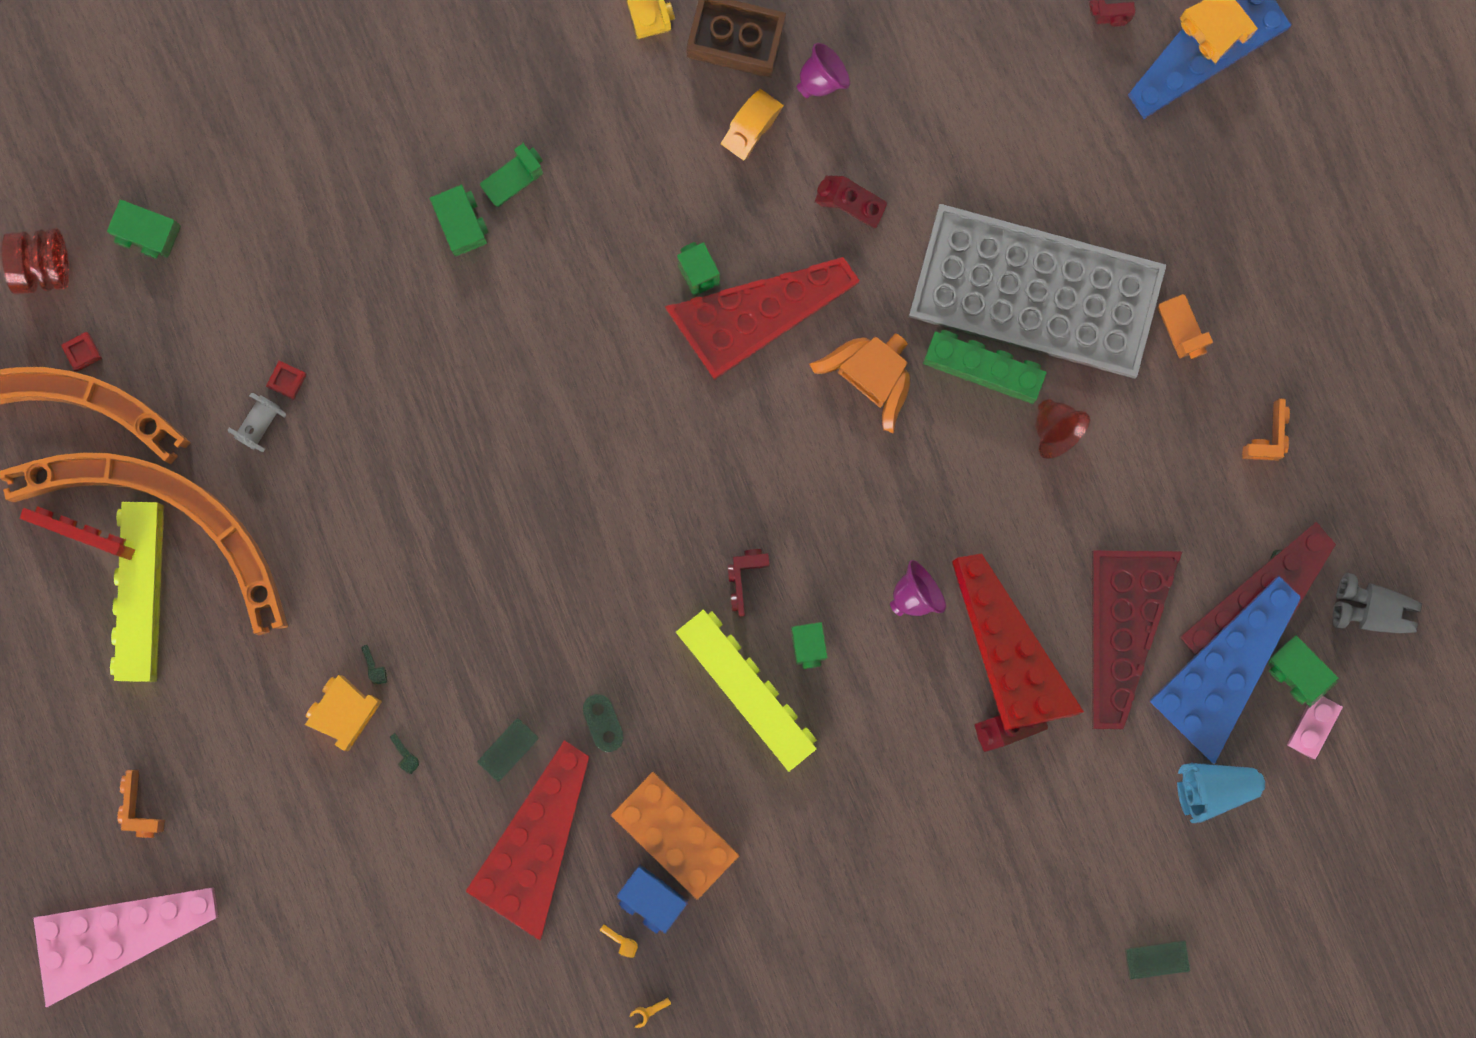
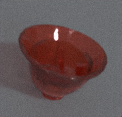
(1059, 427)

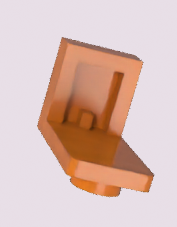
(1184, 328)
(126, 814)

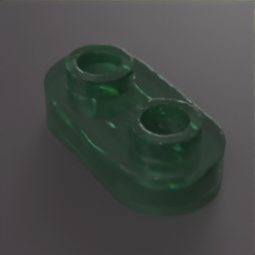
(602, 723)

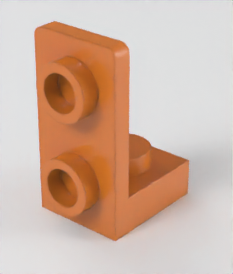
(1260, 448)

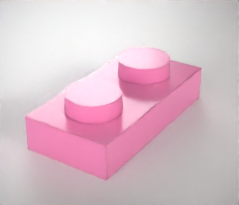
(1314, 727)

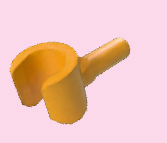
(628, 946)
(650, 1011)

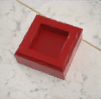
(81, 351)
(286, 380)

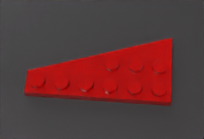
(747, 317)
(1017, 666)
(528, 857)

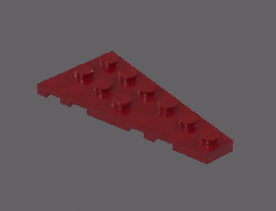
(1295, 564)
(1126, 611)

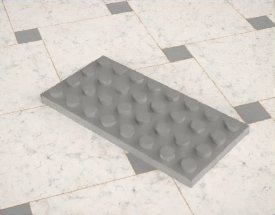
(1037, 291)

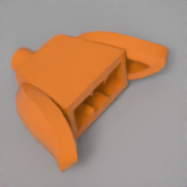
(874, 370)

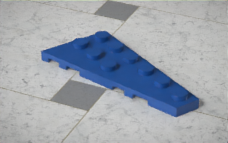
(1185, 67)
(1218, 681)

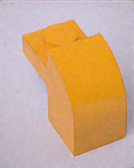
(750, 123)

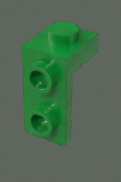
(513, 175)

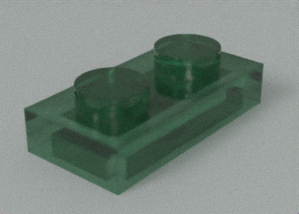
(508, 750)
(1157, 959)

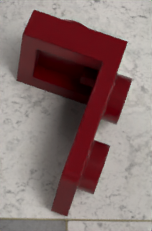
(1116, 13)
(851, 198)
(752, 560)
(993, 735)

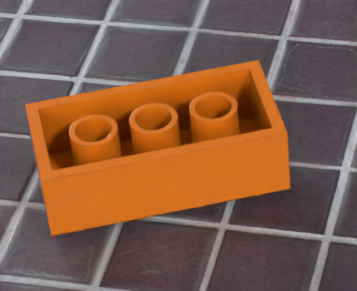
(675, 835)

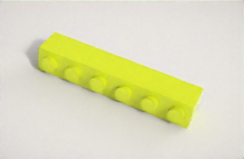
(138, 593)
(746, 690)

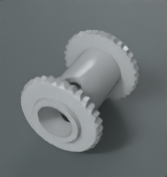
(259, 419)

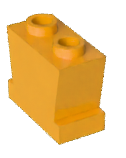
(1217, 26)
(342, 712)

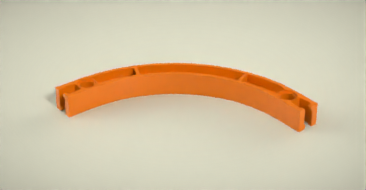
(86, 391)
(182, 493)

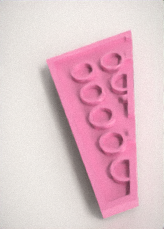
(97, 941)

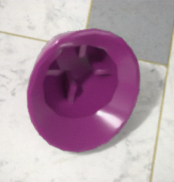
(822, 73)
(917, 593)

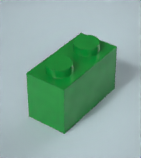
(458, 219)
(143, 229)
(698, 268)
(809, 645)
(1302, 672)

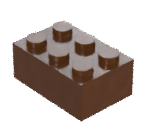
(736, 35)

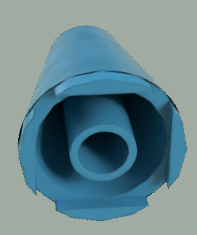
(1216, 789)

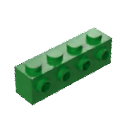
(984, 367)

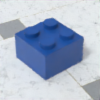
(651, 899)

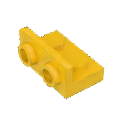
(650, 16)

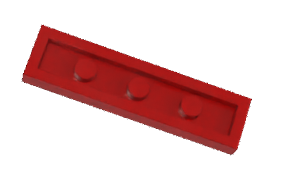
(87, 535)

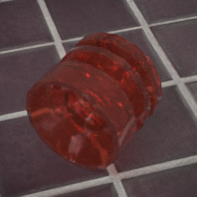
(35, 261)

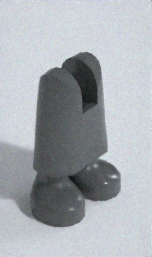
(1382, 609)

